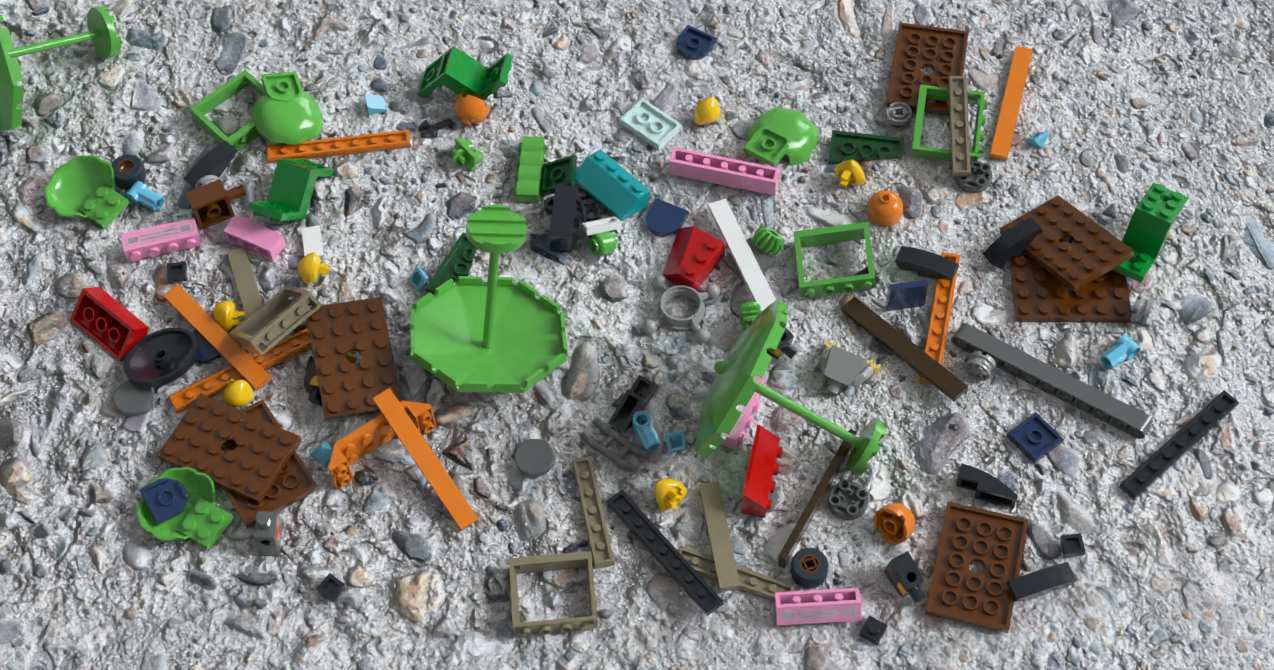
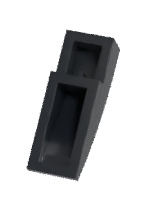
(212, 163)
(1012, 242)
(926, 263)
(633, 401)
(986, 486)
(1041, 582)

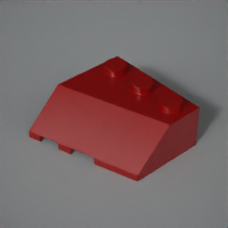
(693, 257)

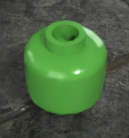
(603, 243)

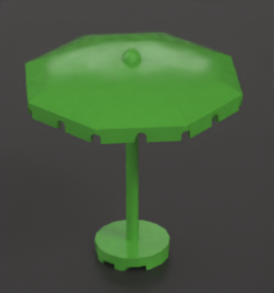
(101, 33)
(489, 331)
(736, 386)

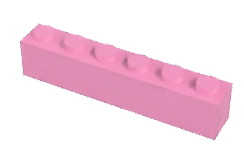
(724, 171)

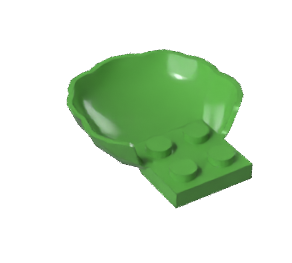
(286, 111)
(780, 134)
(84, 190)
(200, 519)

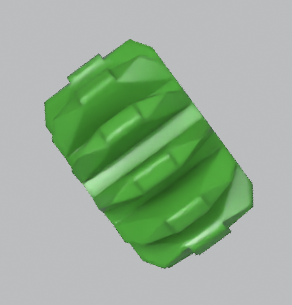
(768, 240)
(748, 312)

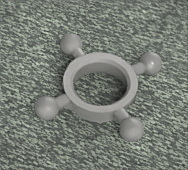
(701, 334)

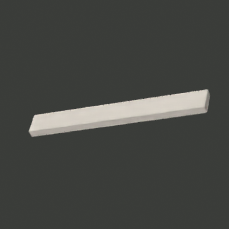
(741, 253)

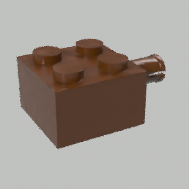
(213, 203)

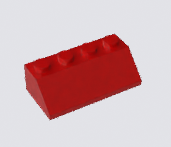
(107, 322)
(760, 473)

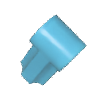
(141, 194)
(1123, 349)
(645, 432)

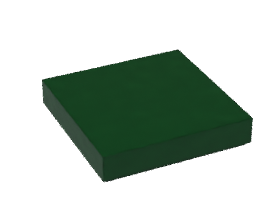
(558, 172)

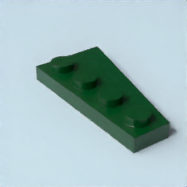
(863, 147)
(455, 264)

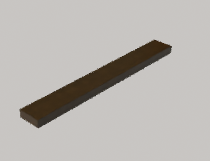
(904, 349)
(814, 503)

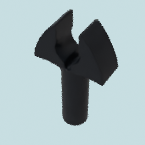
(431, 128)

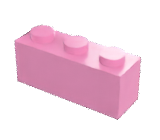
(254, 237)

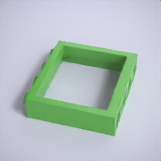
(941, 93)
(246, 133)
(834, 235)

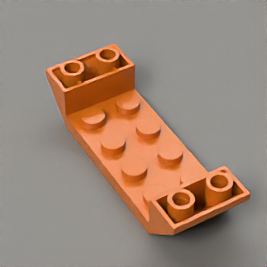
(372, 435)

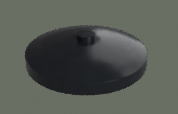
(161, 357)

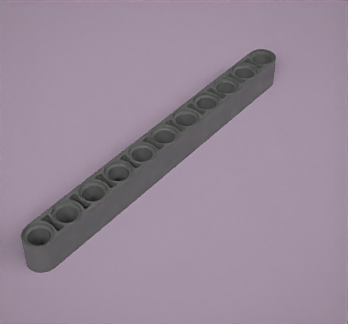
(1054, 381)

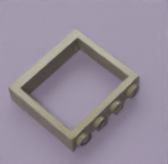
(275, 319)
(552, 563)

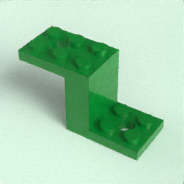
(465, 75)
(290, 190)
(1150, 229)

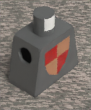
(268, 527)

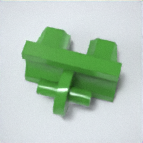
(464, 153)

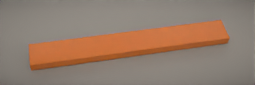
(1011, 103)
(340, 146)
(940, 315)
(217, 337)
(218, 381)
(425, 459)

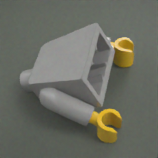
(844, 368)

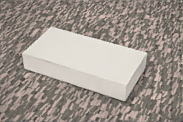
(601, 225)
(312, 241)

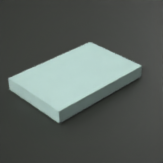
(650, 124)

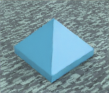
(1038, 139)
(418, 279)
(675, 441)
(322, 453)

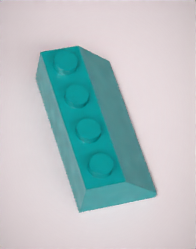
(612, 185)

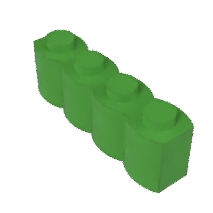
(530, 169)

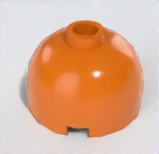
(471, 109)
(884, 208)
(894, 522)

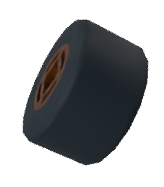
(128, 170)
(809, 576)

